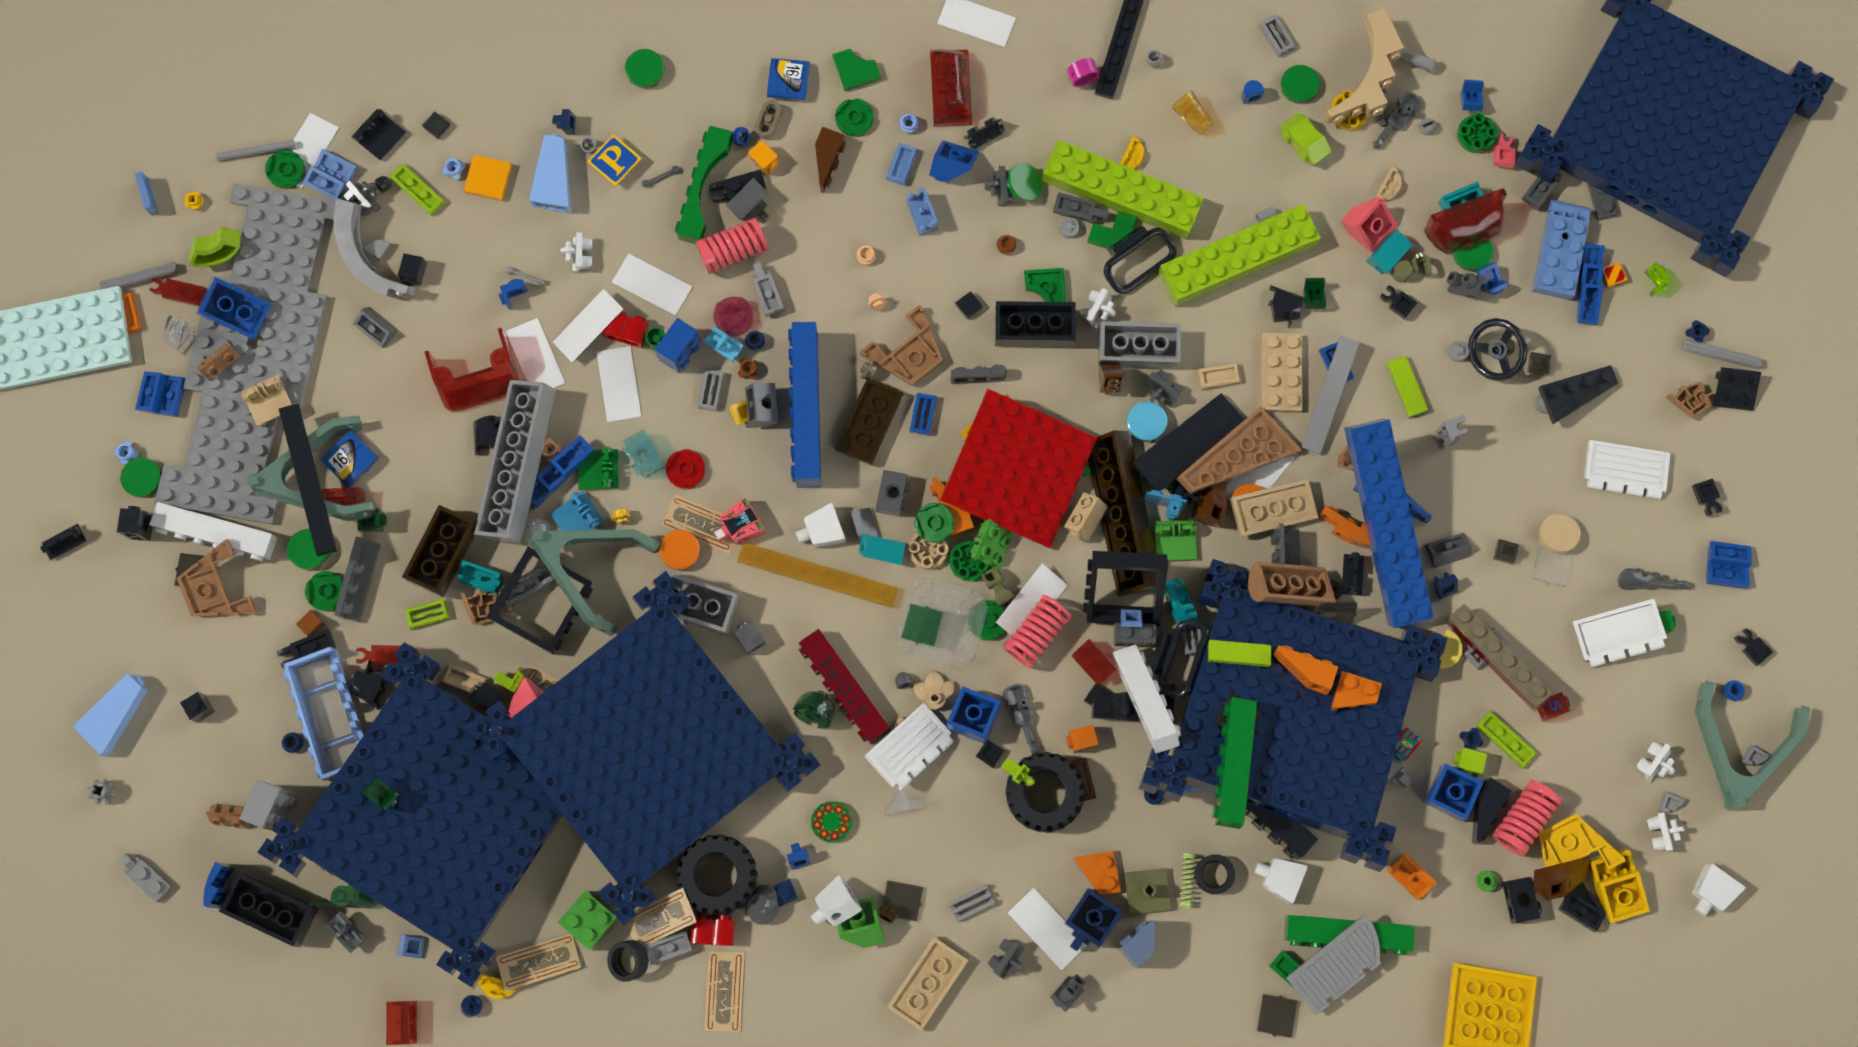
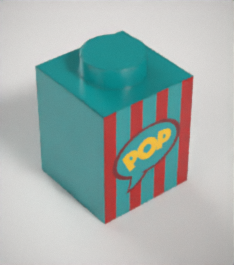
(1407, 744)

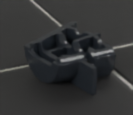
(1285, 305)
(485, 432)
(367, 685)

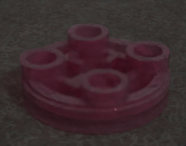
(733, 316)

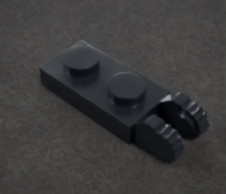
(734, 185)
(308, 646)

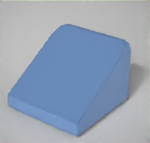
(1131, 618)
(411, 946)

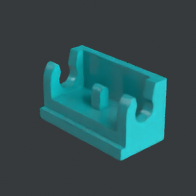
(1460, 196)
(1389, 252)
(881, 549)
(480, 577)
(1179, 601)

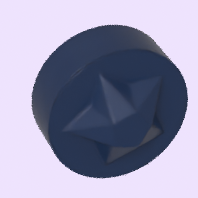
(471, 1006)

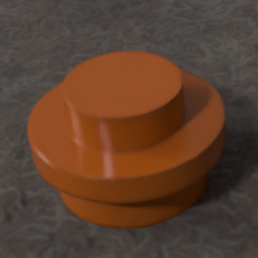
(1006, 244)

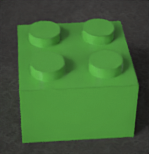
(588, 920)

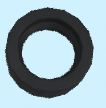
(1199, 874)
(640, 957)

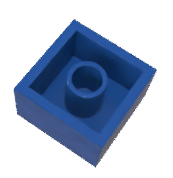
(678, 345)
(974, 715)
(1453, 792)

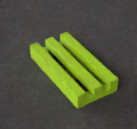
(444, 610)

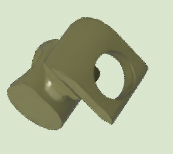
(1403, 268)
(994, 580)

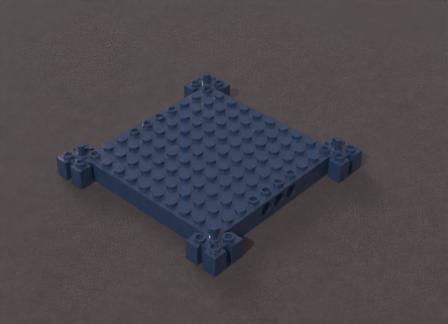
(1676, 126)
(644, 746)
(1305, 758)
(451, 839)

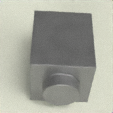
(749, 636)

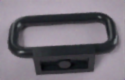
(1128, 245)
(1165, 654)

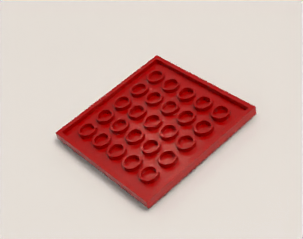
(1018, 468)

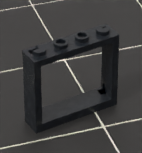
(1125, 561)
(510, 585)

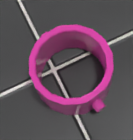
(1083, 72)

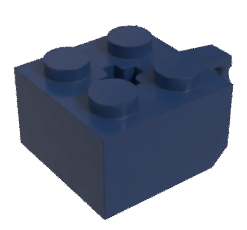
(1092, 932)

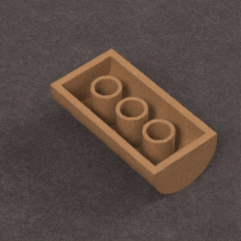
(1290, 584)

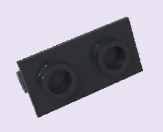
(990, 128)
(63, 542)
(1353, 573)

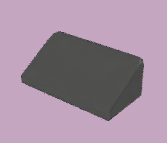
(746, 199)
(375, 326)
(863, 522)
(1449, 550)

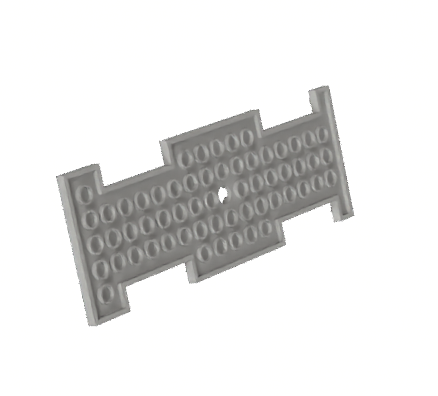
(278, 266)

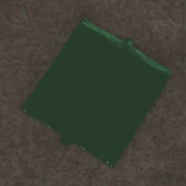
(922, 625)

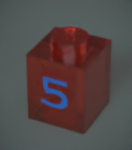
(1555, 706)

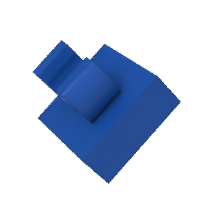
(799, 857)

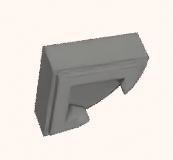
(377, 248)
(1754, 756)
(1669, 803)

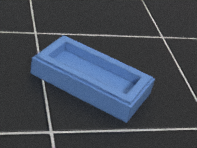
(901, 164)
(146, 193)

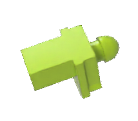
(507, 682)
(1018, 772)

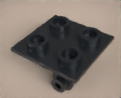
(378, 134)
(1736, 388)

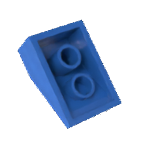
(233, 308)

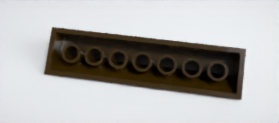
(1126, 518)

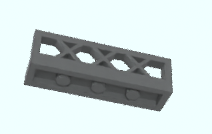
(357, 580)

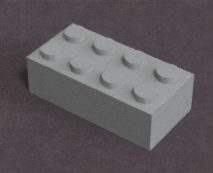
(1140, 344)
(710, 606)

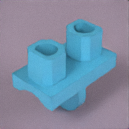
(723, 344)

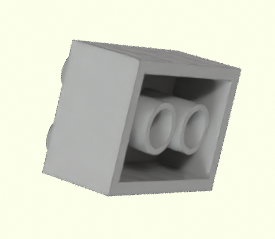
(267, 805)

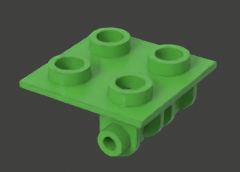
(1176, 539)
(993, 544)

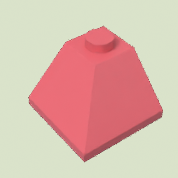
(1370, 223)

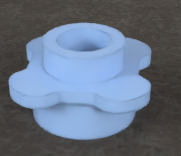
(451, 162)
(122, 448)

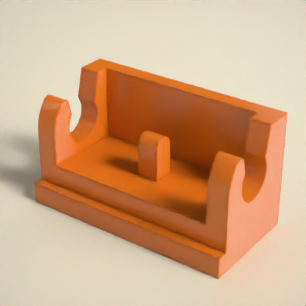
(1411, 876)

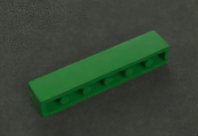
(1235, 764)
(1323, 930)

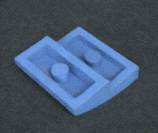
(330, 174)

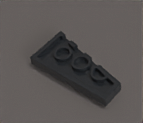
(1573, 392)
(1120, 707)

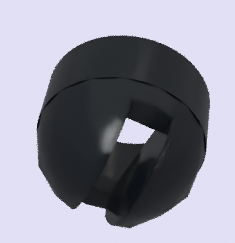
(381, 183)

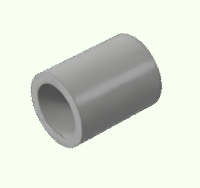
(1265, 214)

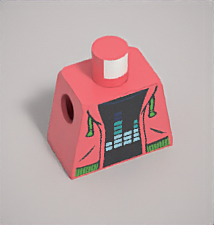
(739, 523)

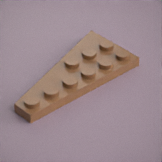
(1246, 448)

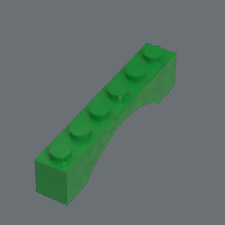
(715, 149)

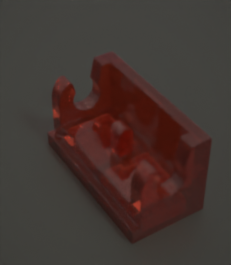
(344, 496)
(1093, 662)
(401, 1022)

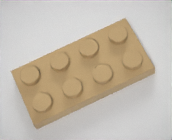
(1281, 372)
(1269, 507)
(927, 983)

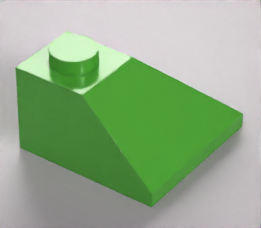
(864, 927)

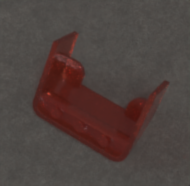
(478, 386)

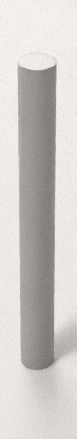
(255, 150)

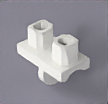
(578, 261)
(1101, 309)
(1660, 753)
(1660, 822)

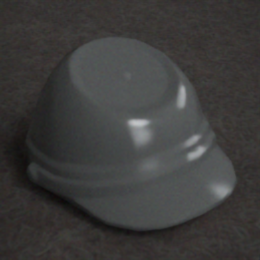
(763, 905)

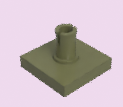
(1147, 891)

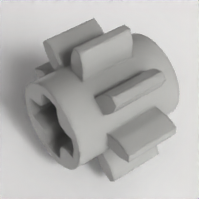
(95, 789)

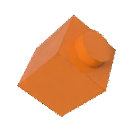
(1082, 738)

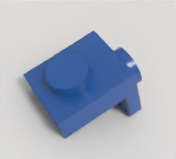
(1472, 95)
(1494, 282)
(513, 288)

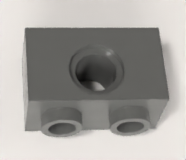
(757, 414)
(892, 481)

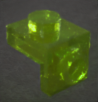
(1659, 277)

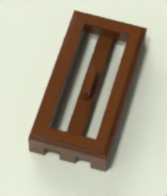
(1077, 763)

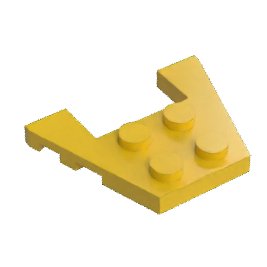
(1573, 840)

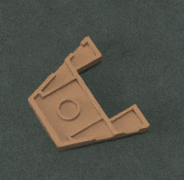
(912, 358)
(205, 589)

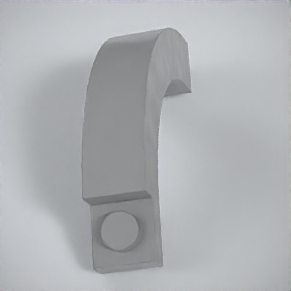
(350, 248)

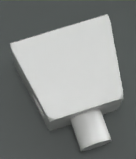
(822, 528)
(1282, 878)
(1715, 890)
(836, 903)

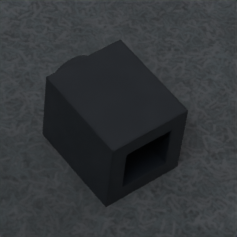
(412, 269)
(485, 695)
(197, 707)

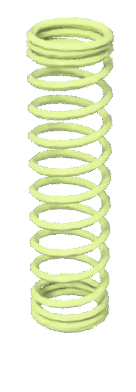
(1187, 904)

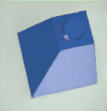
(952, 161)

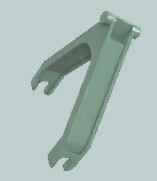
(271, 480)
(549, 545)
(1734, 786)

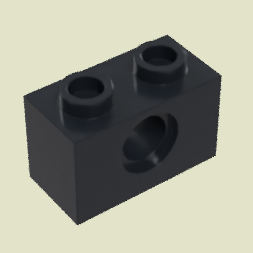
(134, 524)
(1517, 911)

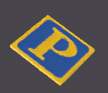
(614, 160)

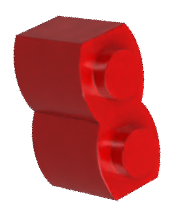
(627, 330)
(713, 931)

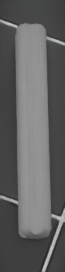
(140, 276)
(1722, 354)

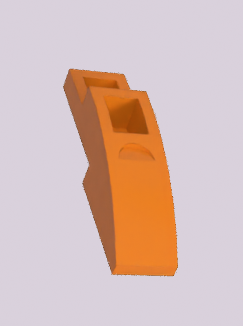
(1346, 528)

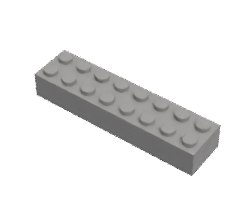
(515, 461)

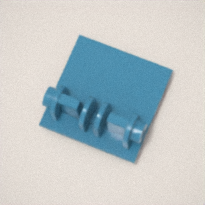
(1174, 503)
(577, 514)

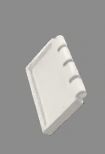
(1626, 467)
(1620, 630)
(908, 745)

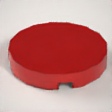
(685, 469)

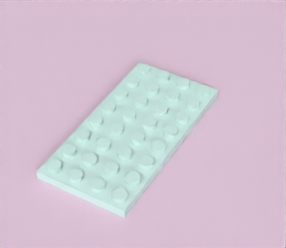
(63, 337)

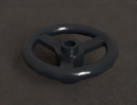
(1498, 349)

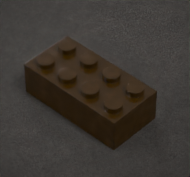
(440, 551)

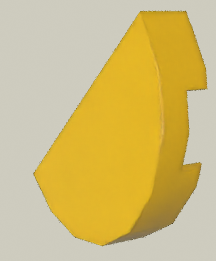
(1134, 154)
(494, 987)

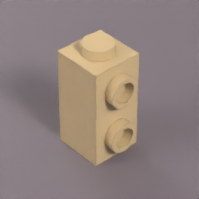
(1085, 517)

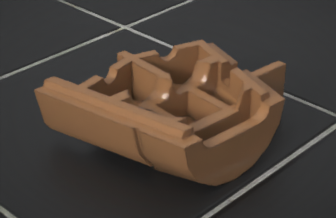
(1691, 399)
(479, 606)

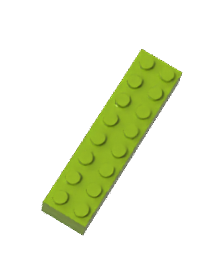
(1122, 189)
(1239, 255)

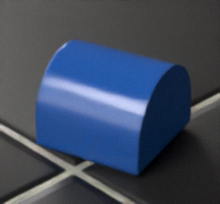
(1252, 91)

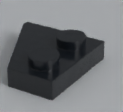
(1583, 908)

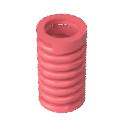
(728, 242)
(1030, 623)
(1530, 818)

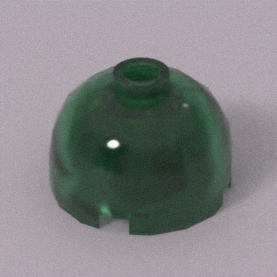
(815, 708)

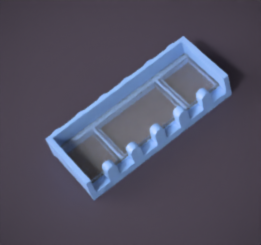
(325, 709)

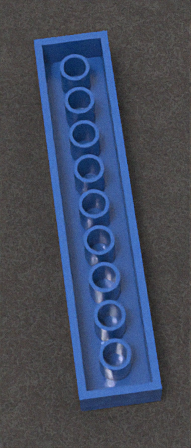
(1388, 522)

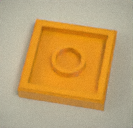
(487, 177)

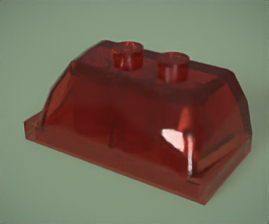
(950, 87)
(1467, 222)

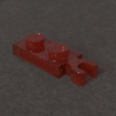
(179, 291)
(379, 655)

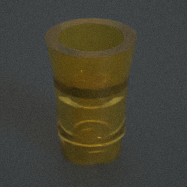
(1193, 113)

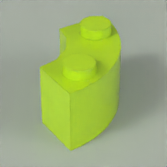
(1304, 139)
(215, 248)

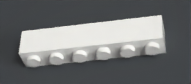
(213, 531)
(1146, 699)

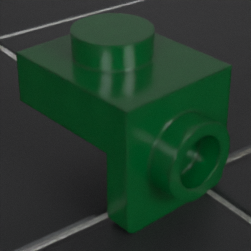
(1314, 293)
(373, 524)
(380, 794)

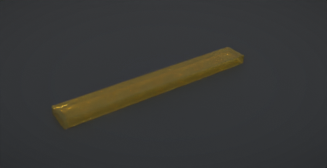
(817, 575)

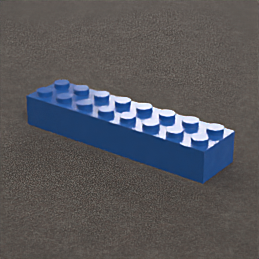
(805, 401)

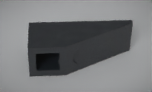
(1486, 808)

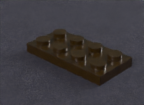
(869, 421)

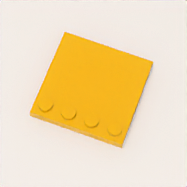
(1488, 1008)

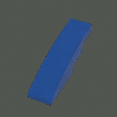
(1590, 284)
(560, 470)

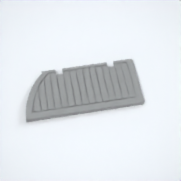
(1337, 965)

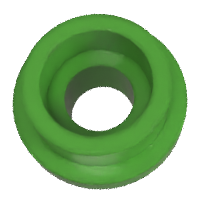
(1480, 881)

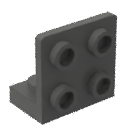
(1286, 546)

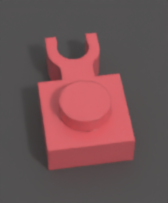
(1504, 154)

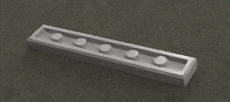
(1330, 395)

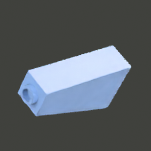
(551, 177)
(111, 714)

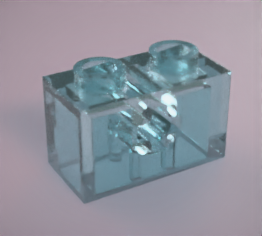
(636, 444)

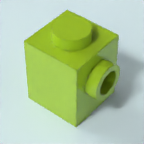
(1470, 761)

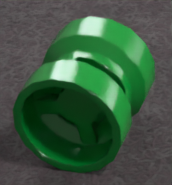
(654, 335)

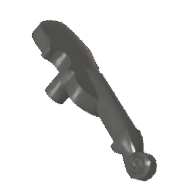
(1407, 106)
(1634, 578)
(1016, 698)

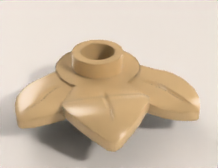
(934, 687)

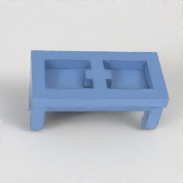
(922, 212)

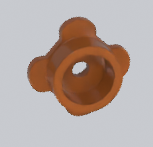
(744, 364)

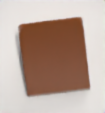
(310, 623)

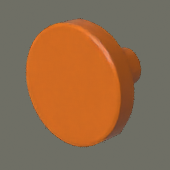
(679, 550)

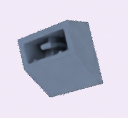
(1140, 946)

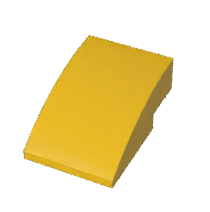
(1619, 888)

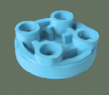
(1147, 421)

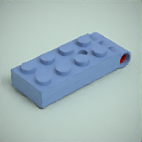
(1561, 258)

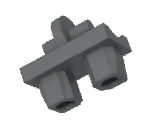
(1002, 193)
(366, 195)
(1465, 284)
(1162, 390)
(345, 931)
(1010, 962)
(1068, 992)

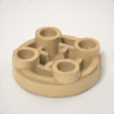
(1559, 533)
(927, 554)

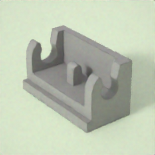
(1448, 431)

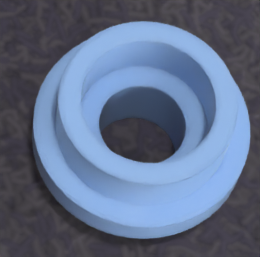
(908, 118)

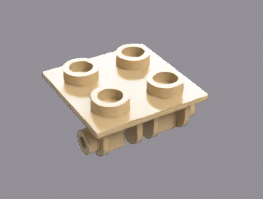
(265, 399)

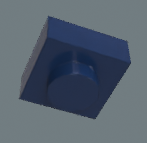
(785, 892)

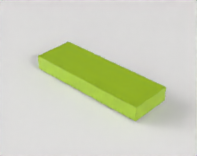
(417, 189)
(1407, 386)
(1239, 653)
(1506, 739)

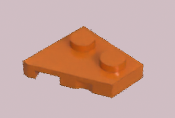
(1355, 691)
(1100, 871)

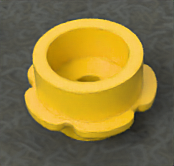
(197, 204)
(621, 516)

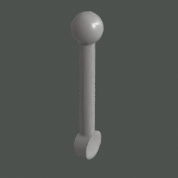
(510, 270)

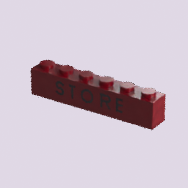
(844, 686)

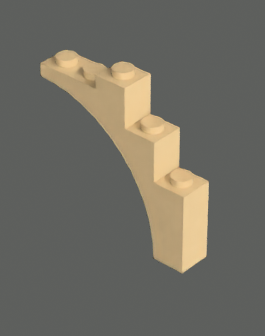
(1384, 47)

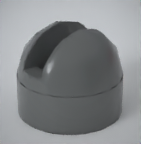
(903, 680)

